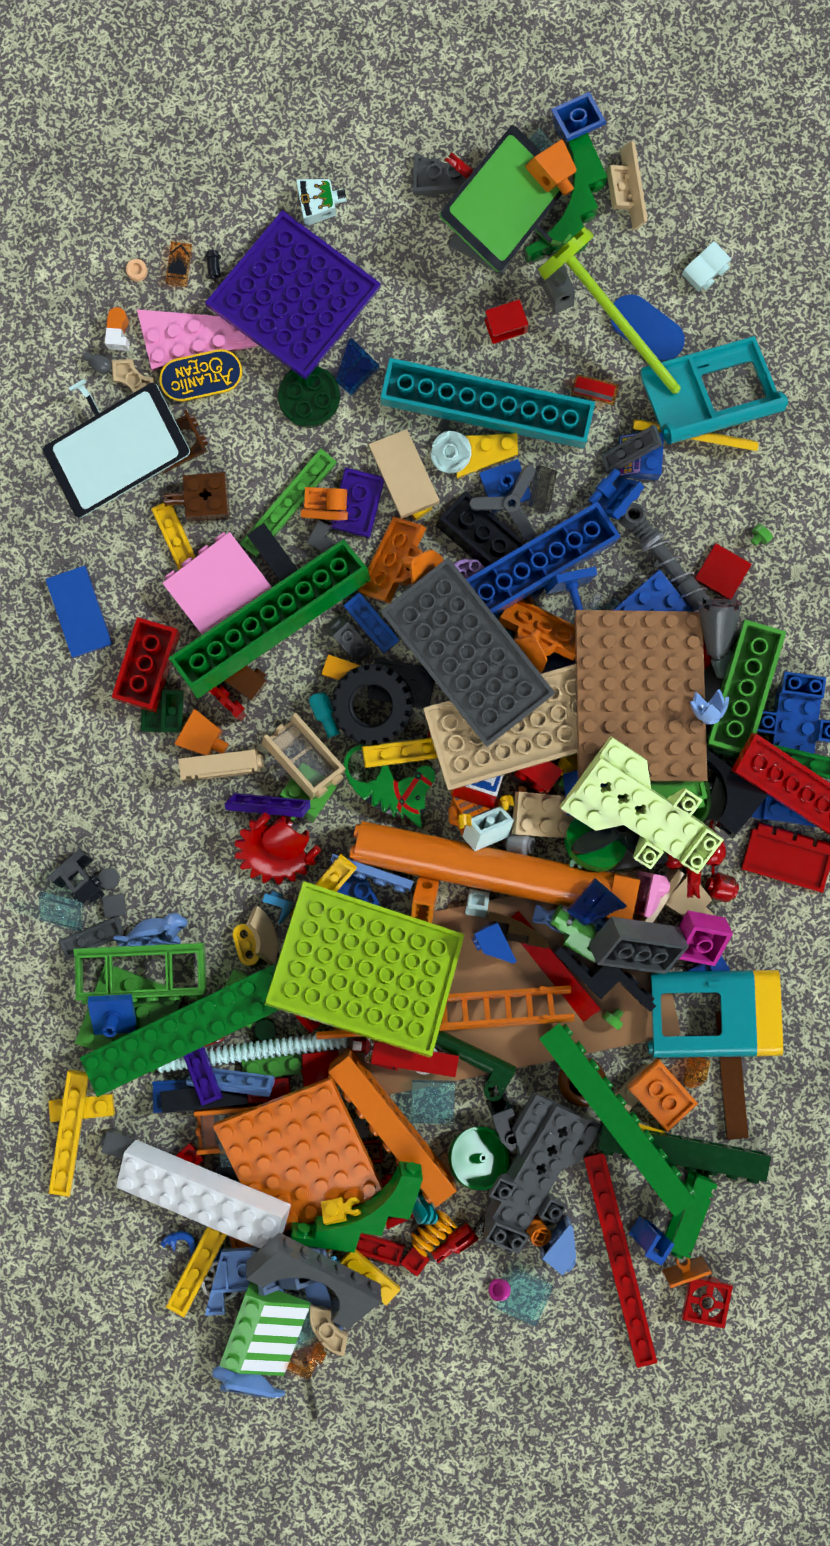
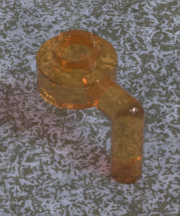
(316, 1357)

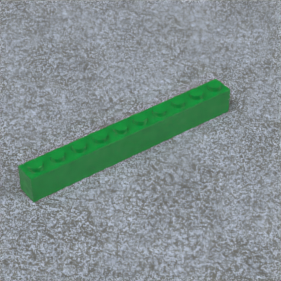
(617, 1119)

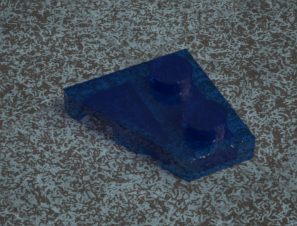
(355, 368)
(594, 903)

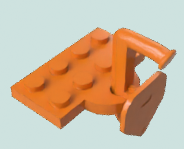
(399, 560)
(539, 633)

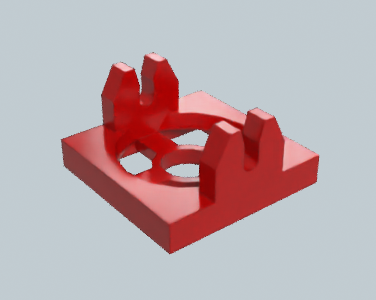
(693, 1316)

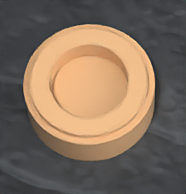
(136, 270)

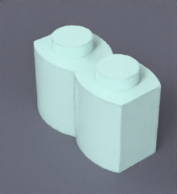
(706, 267)

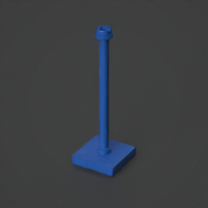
(571, 582)

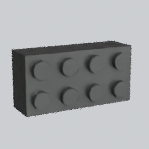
(638, 945)

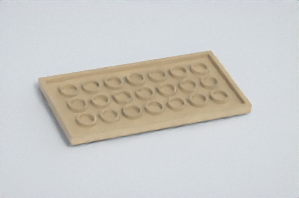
(537, 739)

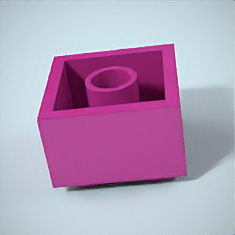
(705, 936)

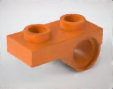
(325, 498)

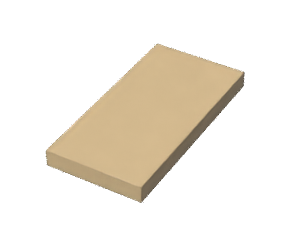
(404, 474)

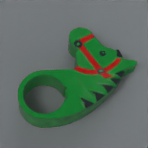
(398, 799)

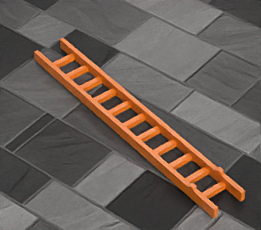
(488, 1022)

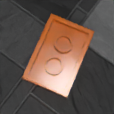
(662, 1095)

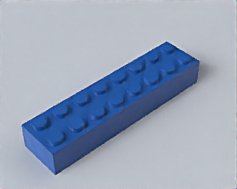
(543, 558)

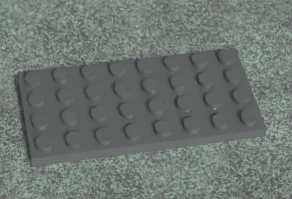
(468, 652)

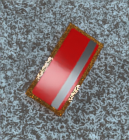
(595, 389)

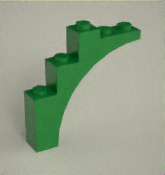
(582, 206)

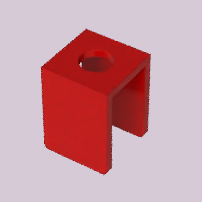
(506, 321)

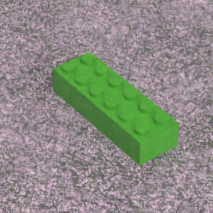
(746, 684)

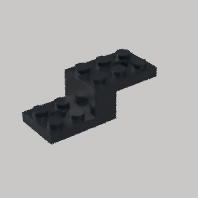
(604, 978)

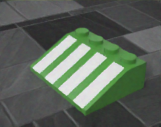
(264, 1333)

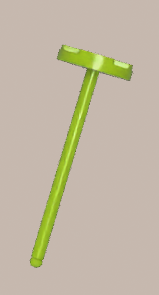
(566, 254)

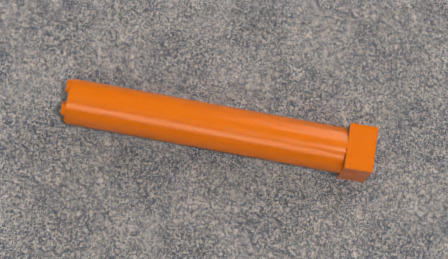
(485, 868)

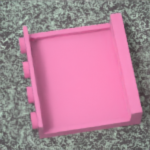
(216, 583)

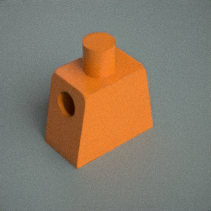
(553, 168)
(201, 735)
(425, 894)

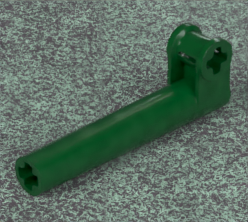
(499, 1071)

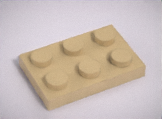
(539, 815)

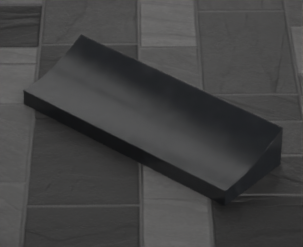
(480, 534)

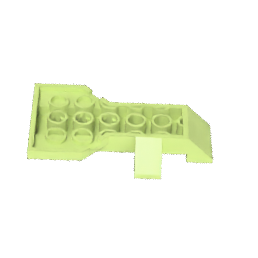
(660, 822)

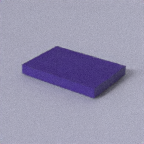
(362, 502)

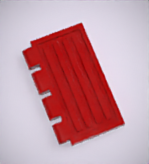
(787, 859)

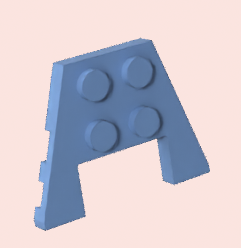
(229, 1278)

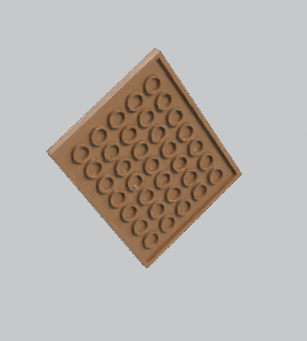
(638, 686)

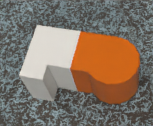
(115, 331)

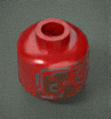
(722, 887)

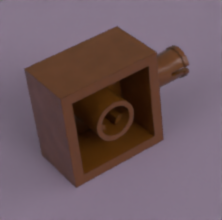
(196, 488)

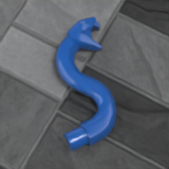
(172, 1238)

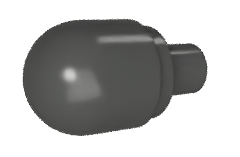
(98, 362)

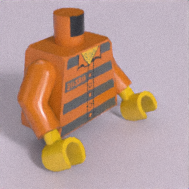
(461, 811)

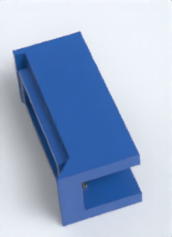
(652, 1240)

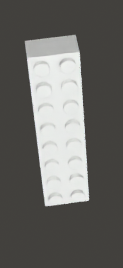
(201, 1195)

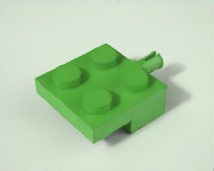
(317, 804)

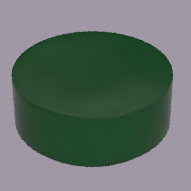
(265, 1029)

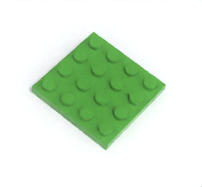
(145, 1011)

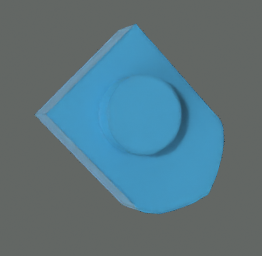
(275, 898)

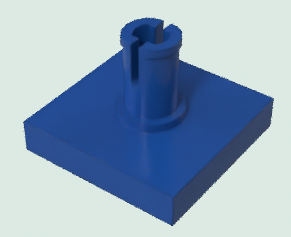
(500, 481)
(112, 1014)

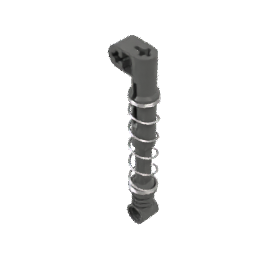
(652, 541)

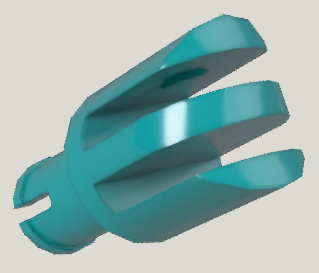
(322, 711)
(424, 1212)

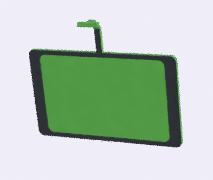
(501, 202)

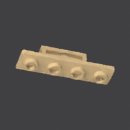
(626, 186)

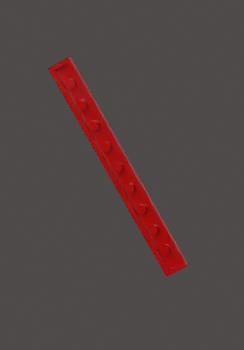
(620, 1259)

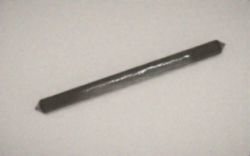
(309, 1389)

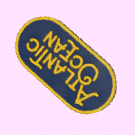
(200, 375)

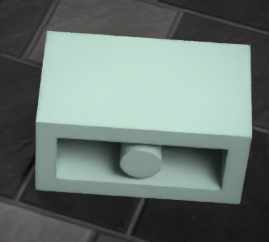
(488, 828)

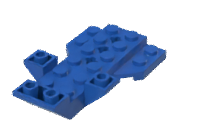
(794, 726)

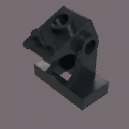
(87, 890)
(501, 1112)

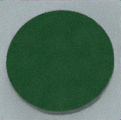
(309, 400)

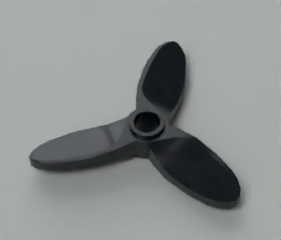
(597, 840)

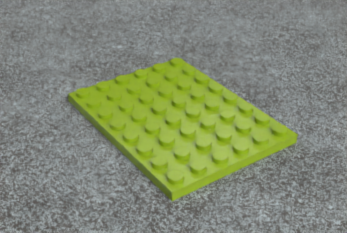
(365, 969)

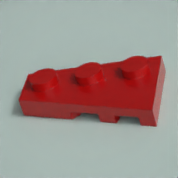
(222, 696)

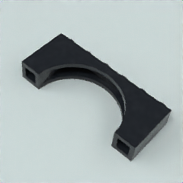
(740, 796)

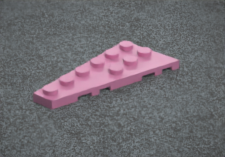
(184, 334)

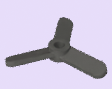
(501, 503)

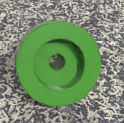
(761, 534)
(613, 1019)

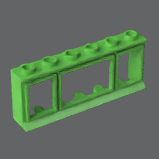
(150, 994)

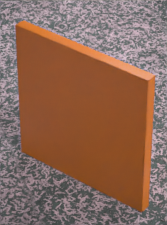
(686, 1271)

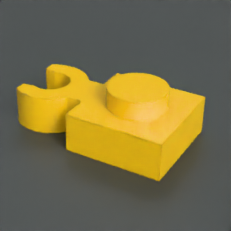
(336, 1210)

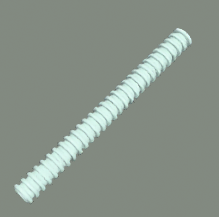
(262, 1049)

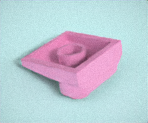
(650, 891)

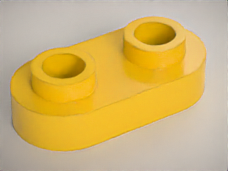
(244, 945)

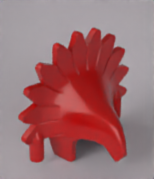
(274, 850)

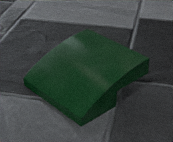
(168, 714)

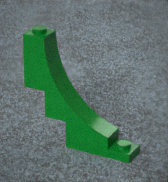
(393, 1200)

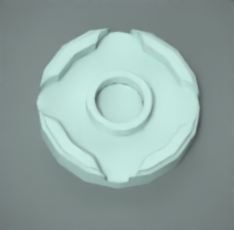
(451, 452)

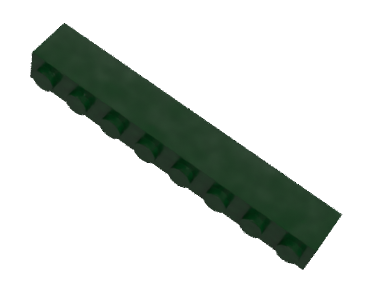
(699, 1154)

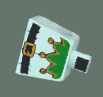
(318, 199)

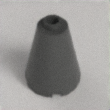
(718, 625)

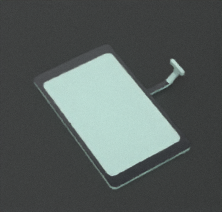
(115, 449)

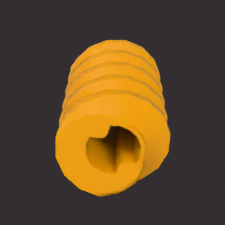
(431, 1233)

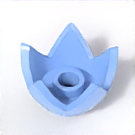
(710, 711)

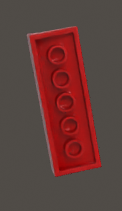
(560, 976)

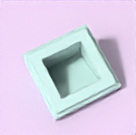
(477, 903)

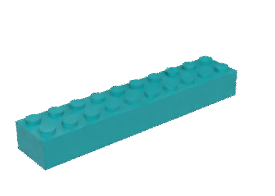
(487, 403)

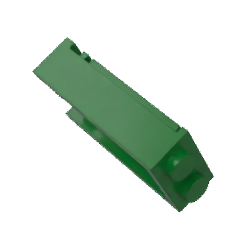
(685, 1227)

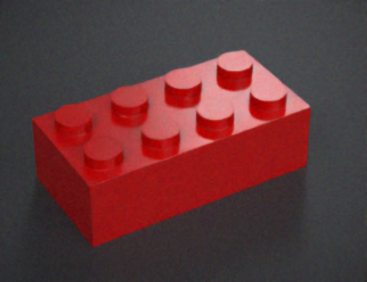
(146, 664)

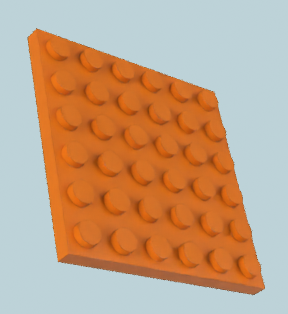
(300, 1151)

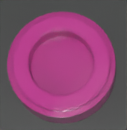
(499, 1290)

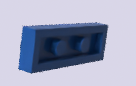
(371, 623)

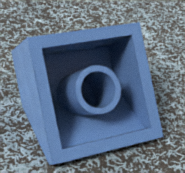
(560, 1249)

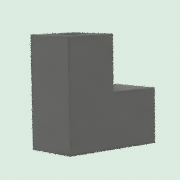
(319, 536)

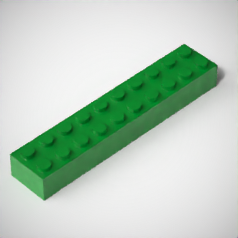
(270, 618)
(179, 1033)

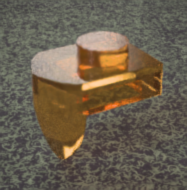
(696, 1072)

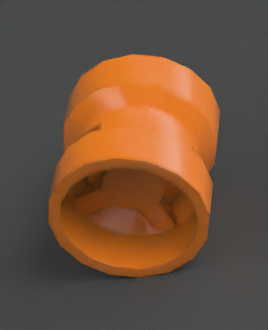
(538, 1232)

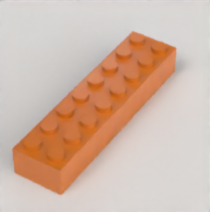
(390, 1124)

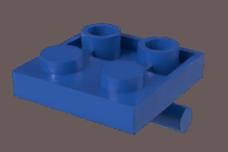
(618, 496)

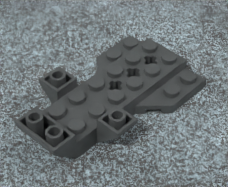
(547, 1141)

